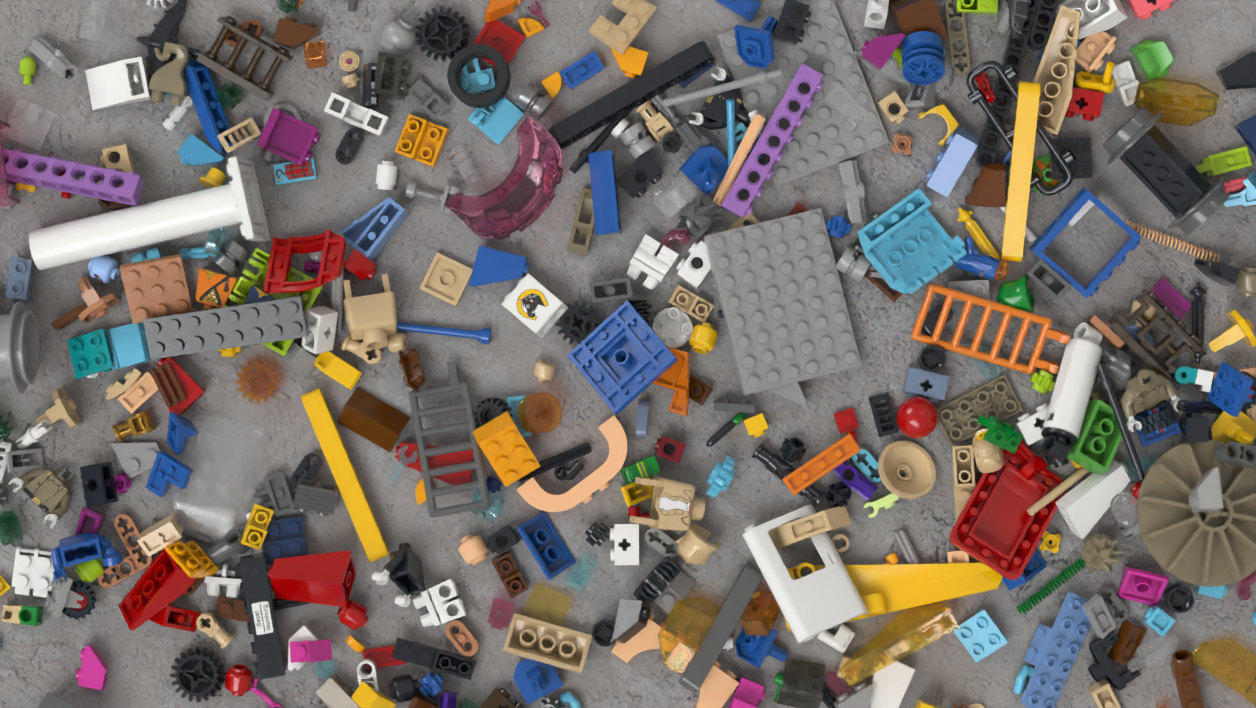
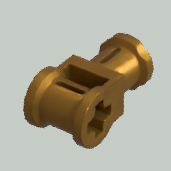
(136, 426)

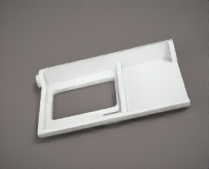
(816, 599)

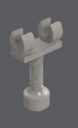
(412, 190)

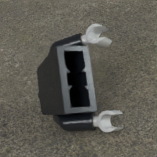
(713, 112)
(405, 572)

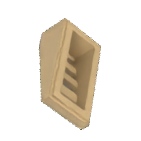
(252, 128)

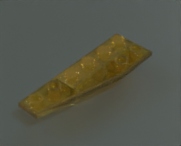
(900, 638)

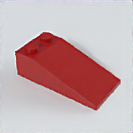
(154, 590)

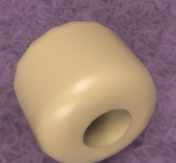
(397, 342)
(544, 370)

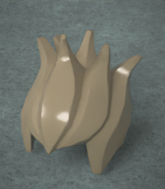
(1100, 553)

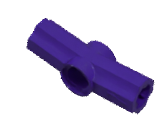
(859, 484)

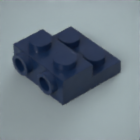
(285, 539)

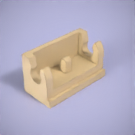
(160, 535)

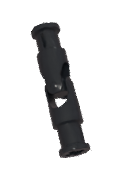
(771, 463)

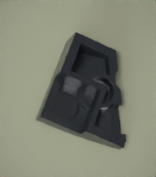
(1240, 73)
(369, 98)
(1218, 272)

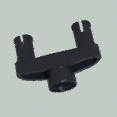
(1103, 667)

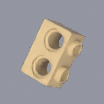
(124, 165)

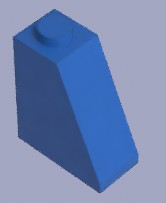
(497, 266)

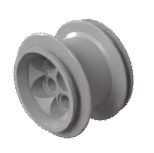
(19, 347)

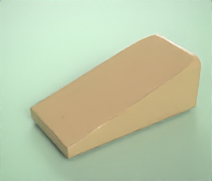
(1103, 695)

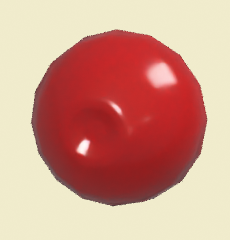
(917, 417)

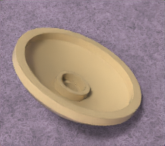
(912, 463)

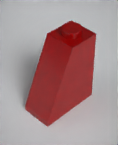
(190, 387)

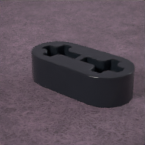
(353, 149)
(303, 465)

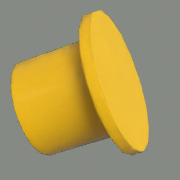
(213, 178)

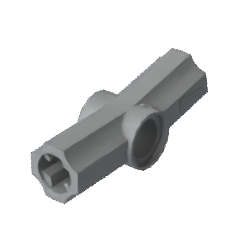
(852, 192)

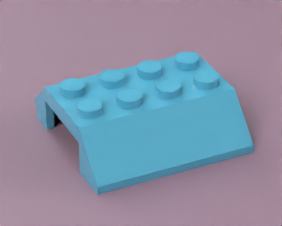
(909, 244)

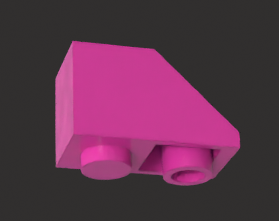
(93, 670)

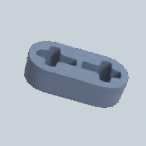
(642, 418)

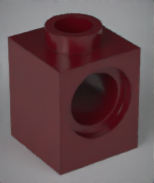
(679, 449)

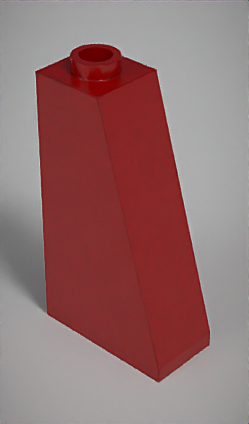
(440, 461)

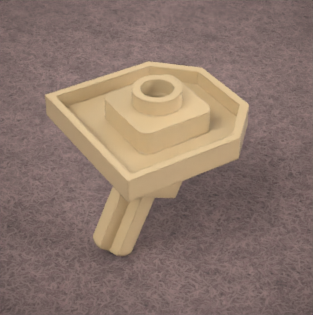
(64, 409)

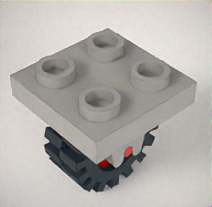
(71, 598)

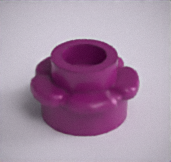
(118, 482)

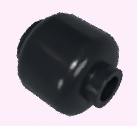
(403, 688)

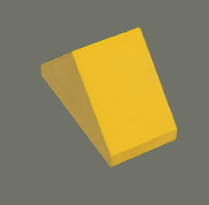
(635, 493)
(369, 697)

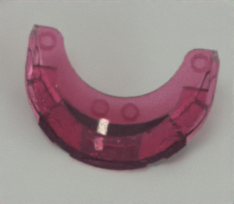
(522, 194)

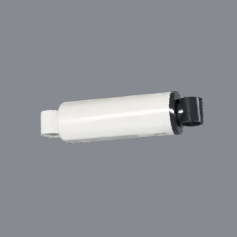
(1072, 392)

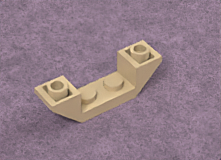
(809, 526)

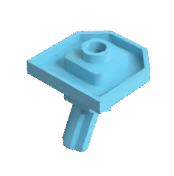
(1246, 196)

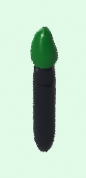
(725, 429)

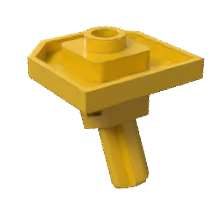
(1241, 329)
(1234, 429)

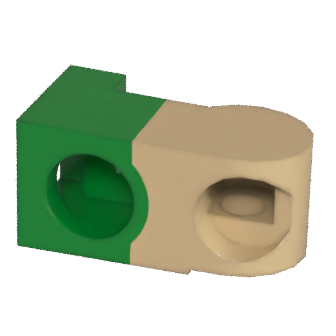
(22, 614)

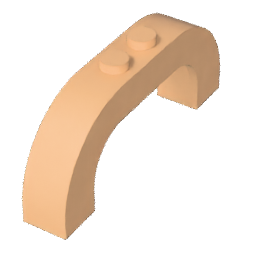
(582, 492)

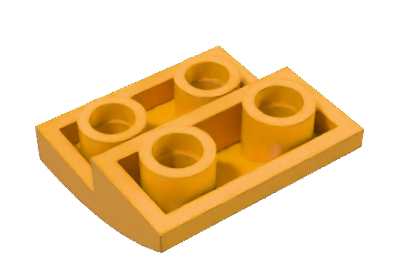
(421, 140)
(191, 559)

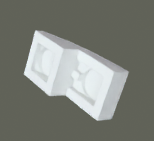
(1125, 82)

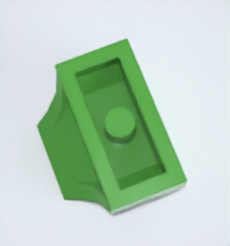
(1153, 58)

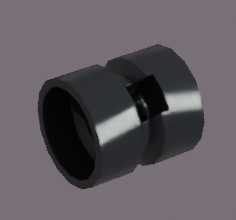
(931, 358)
(1178, 598)
(603, 632)

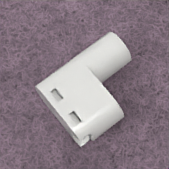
(839, 640)

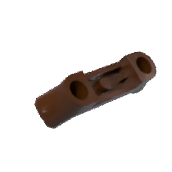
(1186, 680)

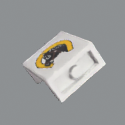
(534, 305)

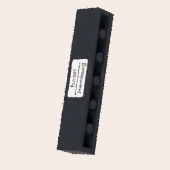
(262, 616)

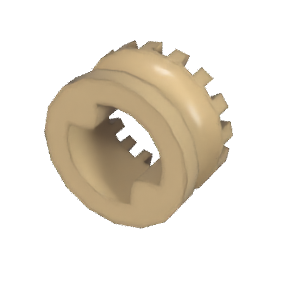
(837, 537)

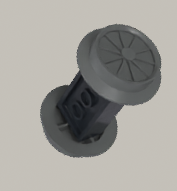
(1165, 171)

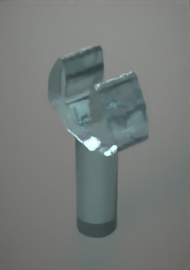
(403, 462)

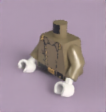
(1144, 394)
(47, 491)

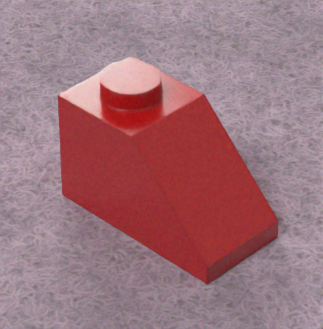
(360, 265)
(176, 617)

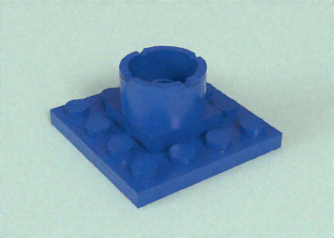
(622, 357)

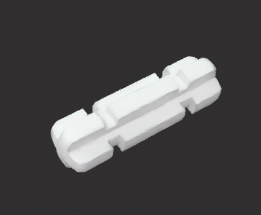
(177, 113)

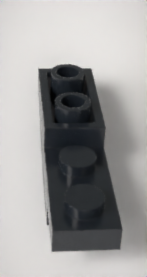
(433, 658)

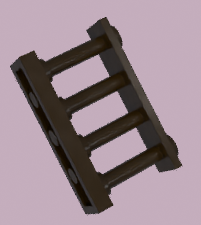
(228, 67)

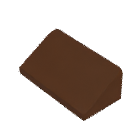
(1129, 638)

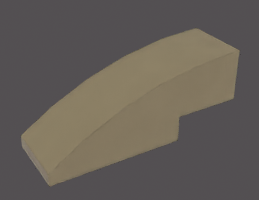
(582, 224)

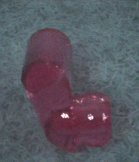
(676, 235)
(1243, 587)

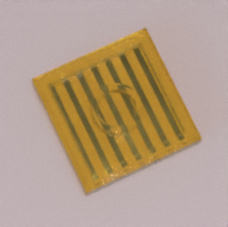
(546, 605)

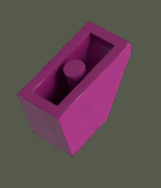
(880, 49)

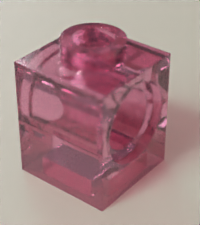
(507, 606)

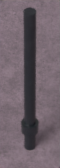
(583, 156)
(1107, 384)

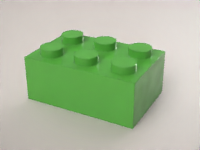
(1097, 438)

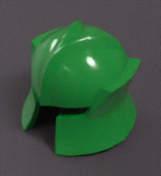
(1017, 295)

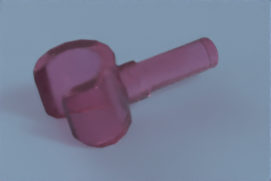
(537, 12)

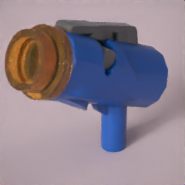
(980, 265)

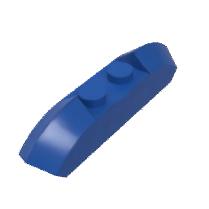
(208, 109)

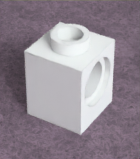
(876, 13)

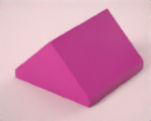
(1141, 586)

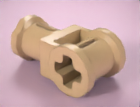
(655, 122)
(357, 347)
(215, 630)

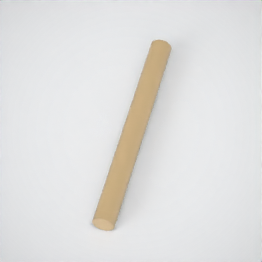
(1057, 491)

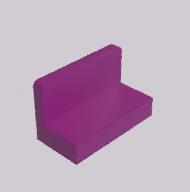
(1171, 298)

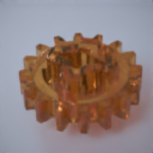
(254, 391)

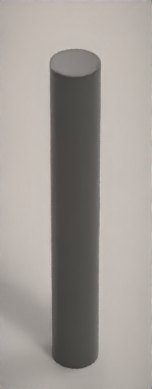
(190, 534)

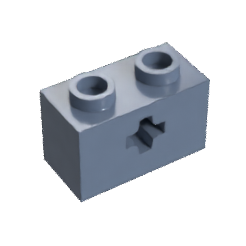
(20, 279)
(915, 377)

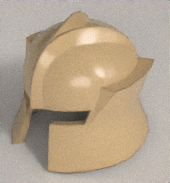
(694, 546)

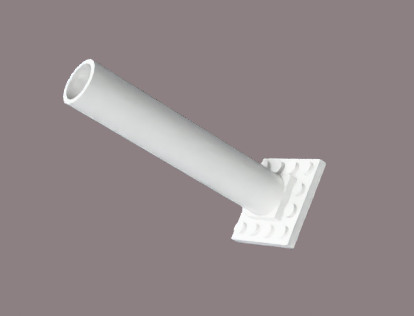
(157, 221)

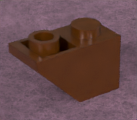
(294, 34)

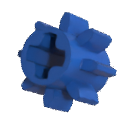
(838, 226)
(431, 684)

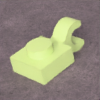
(886, 501)

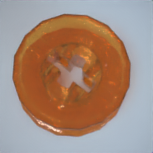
(535, 403)

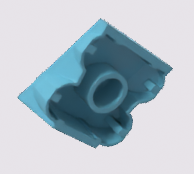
(127, 345)

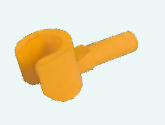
(892, 559)

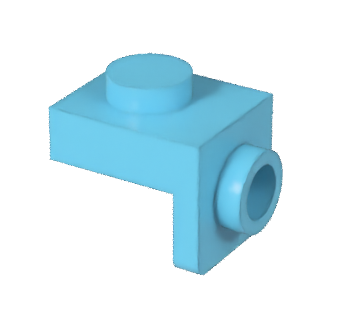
(1158, 620)

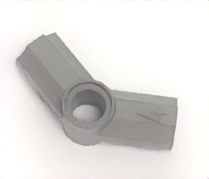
(53, 59)

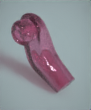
(836, 684)

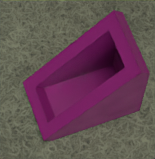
(90, 521)

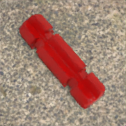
(984, 85)

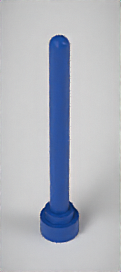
(482, 335)

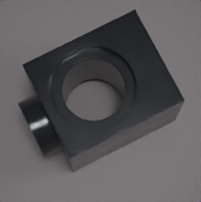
(511, 537)

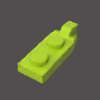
(1225, 162)

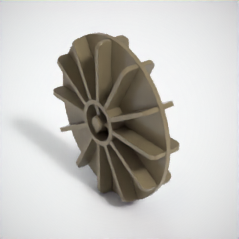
(1200, 546)

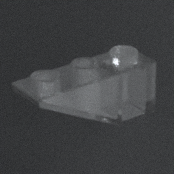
(888, 72)

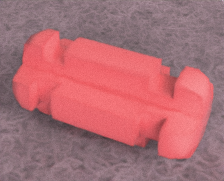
(1234, 185)

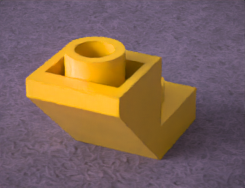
(337, 369)

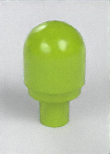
(27, 69)

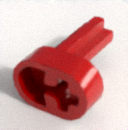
(1035, 464)

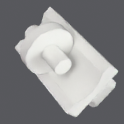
(214, 583)

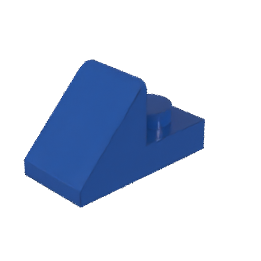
(178, 430)

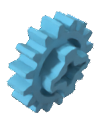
(721, 476)

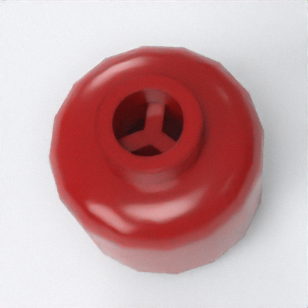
(354, 615)
(238, 680)

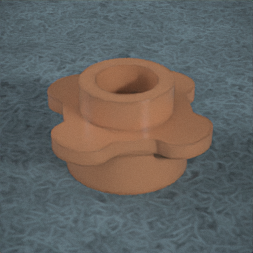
(898, 139)

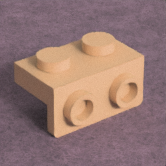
(1093, 49)

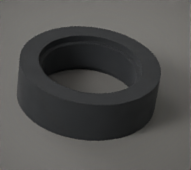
(463, 57)

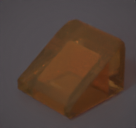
(315, 55)

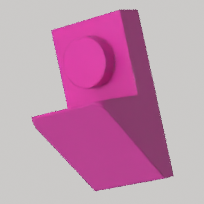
(310, 650)

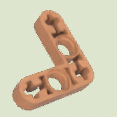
(133, 559)

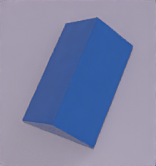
(546, 545)

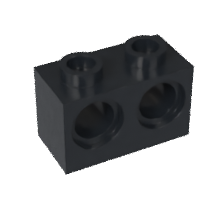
(787, 20)

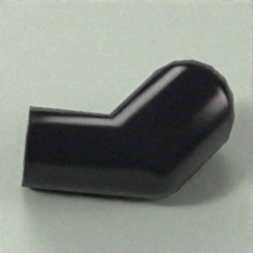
(567, 473)

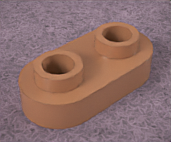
(461, 638)

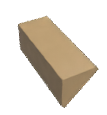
(547, 643)

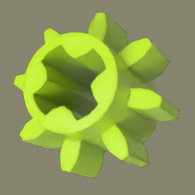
(1042, 382)

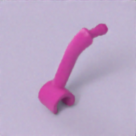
(263, 695)

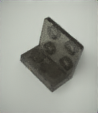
(802, 684)

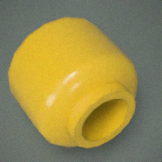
(703, 338)

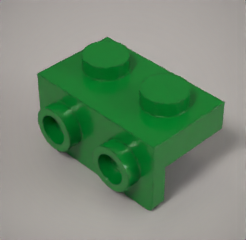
(1000, 435)

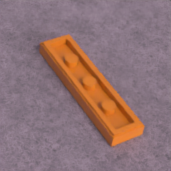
(821, 464)

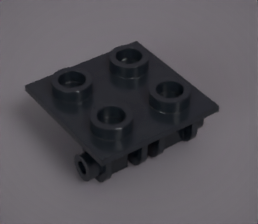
(1081, 149)

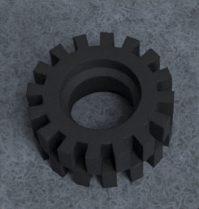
(486, 405)

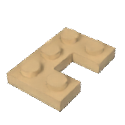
(622, 36)

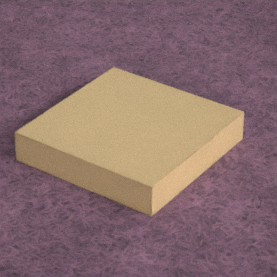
(446, 279)

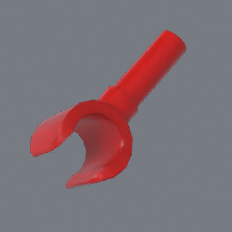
(635, 511)

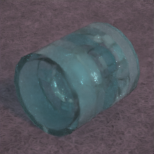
(492, 511)

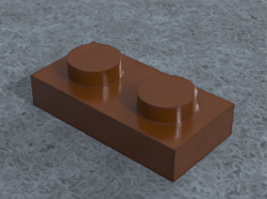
(231, 609)

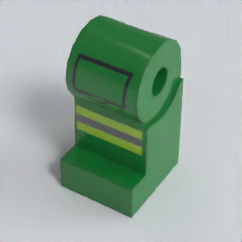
(642, 469)

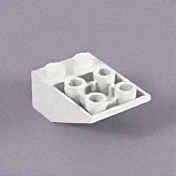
(118, 83)

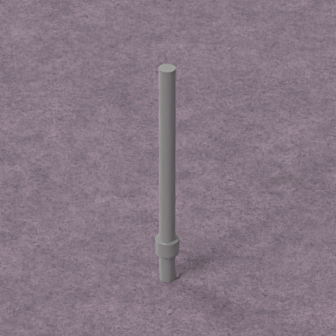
(760, 78)

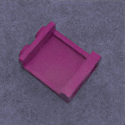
(289, 137)

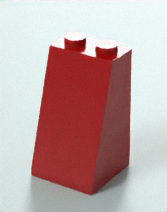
(314, 578)

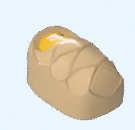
(986, 455)

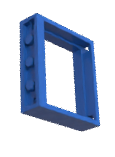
(1062, 220)

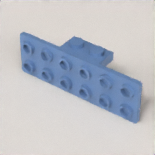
(1054, 653)

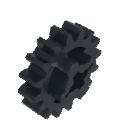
(568, 327)

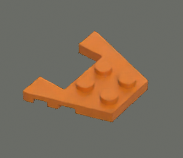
(677, 379)

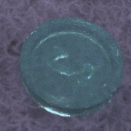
(325, 669)

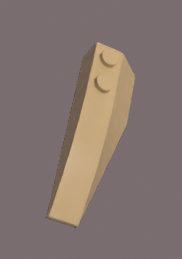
(1057, 70)

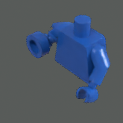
(81, 549)

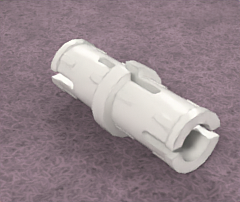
(33, 434)

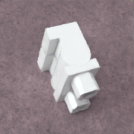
(650, 264)
(438, 605)

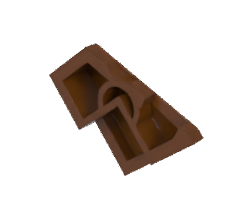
(989, 187)

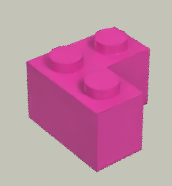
(747, 694)

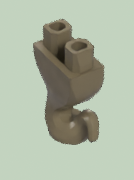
(170, 76)

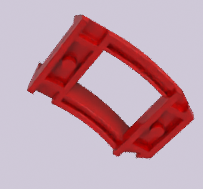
(281, 257)

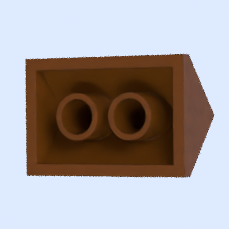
(373, 419)

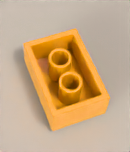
(506, 449)

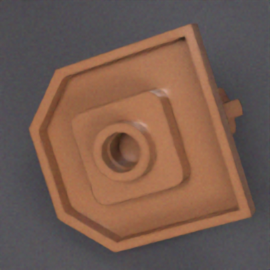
(97, 305)

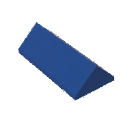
(604, 193)

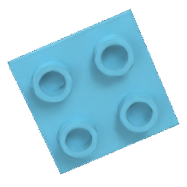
(497, 119)
(980, 635)

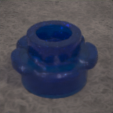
(493, 484)

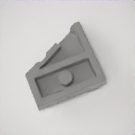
(136, 456)

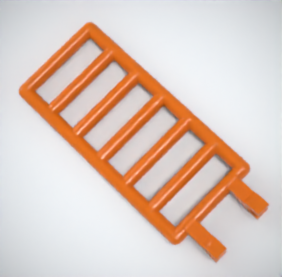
(1035, 361)

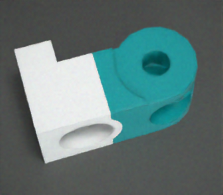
(1194, 376)

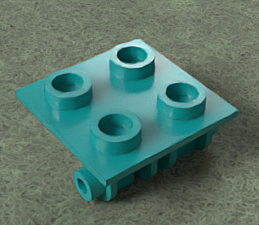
(90, 354)

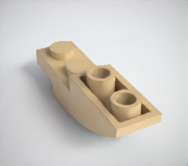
(962, 476)

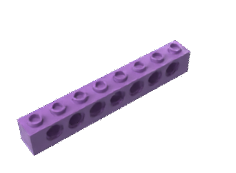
(804, 75)
(128, 193)

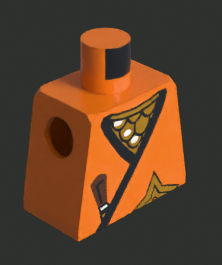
(214, 288)

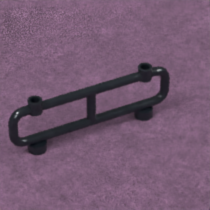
(1008, 76)

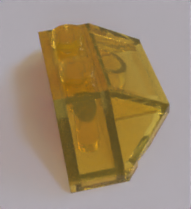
(1178, 100)
(685, 631)
(1230, 665)

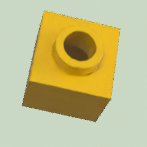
(756, 425)

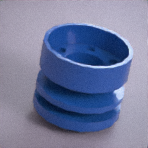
(922, 58)

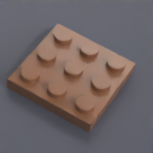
(156, 288)

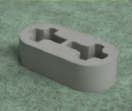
(658, 546)

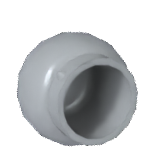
(398, 36)

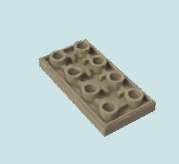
(960, 416)

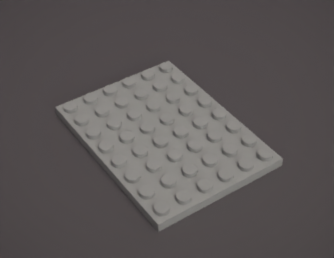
(824, 133)
(782, 301)

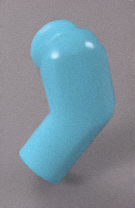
(1021, 679)

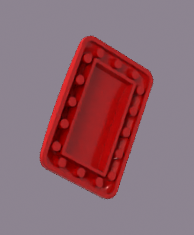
(996, 519)

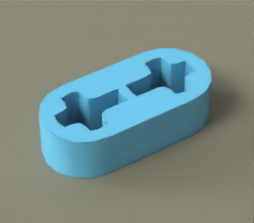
(864, 469)

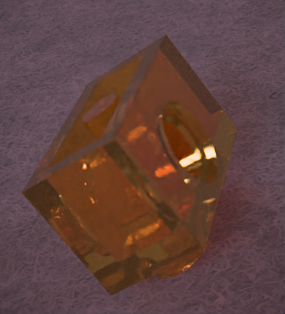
(760, 614)

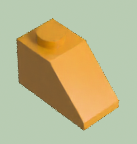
(631, 62)

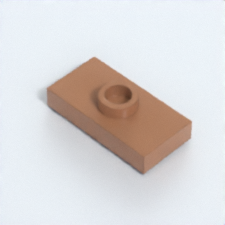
(1106, 330)

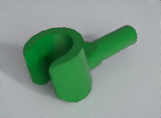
(779, 681)

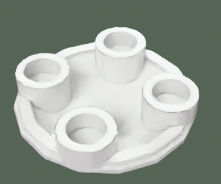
(673, 327)

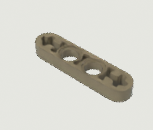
(954, 36)

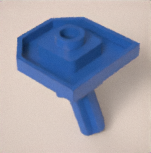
(755, 44)
(705, 168)
(755, 648)
(536, 679)

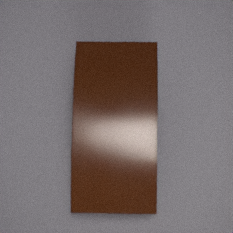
(698, 390)
(510, 574)

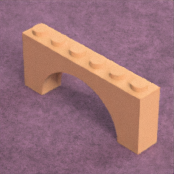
(717, 685)

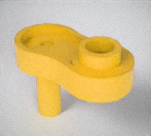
(1100, 83)

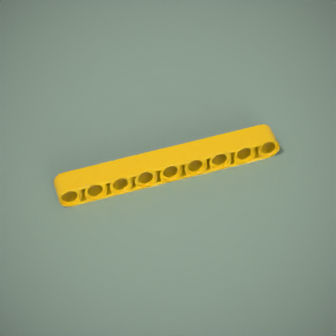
(1020, 171)
(345, 475)

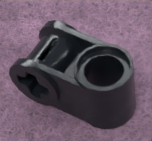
(931, 320)

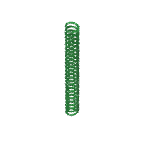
(1050, 586)

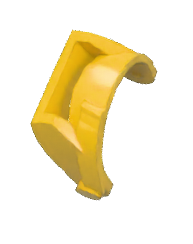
(949, 118)

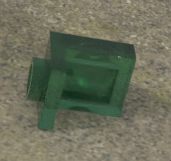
(10, 528)

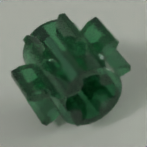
(229, 96)

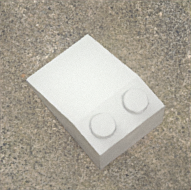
(1095, 15)

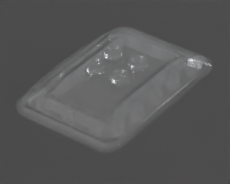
(224, 476)

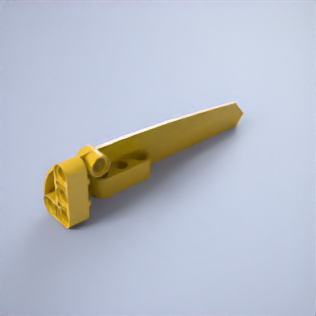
(911, 585)

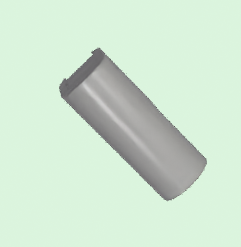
(1003, 25)

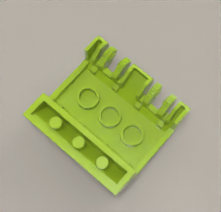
(244, 285)

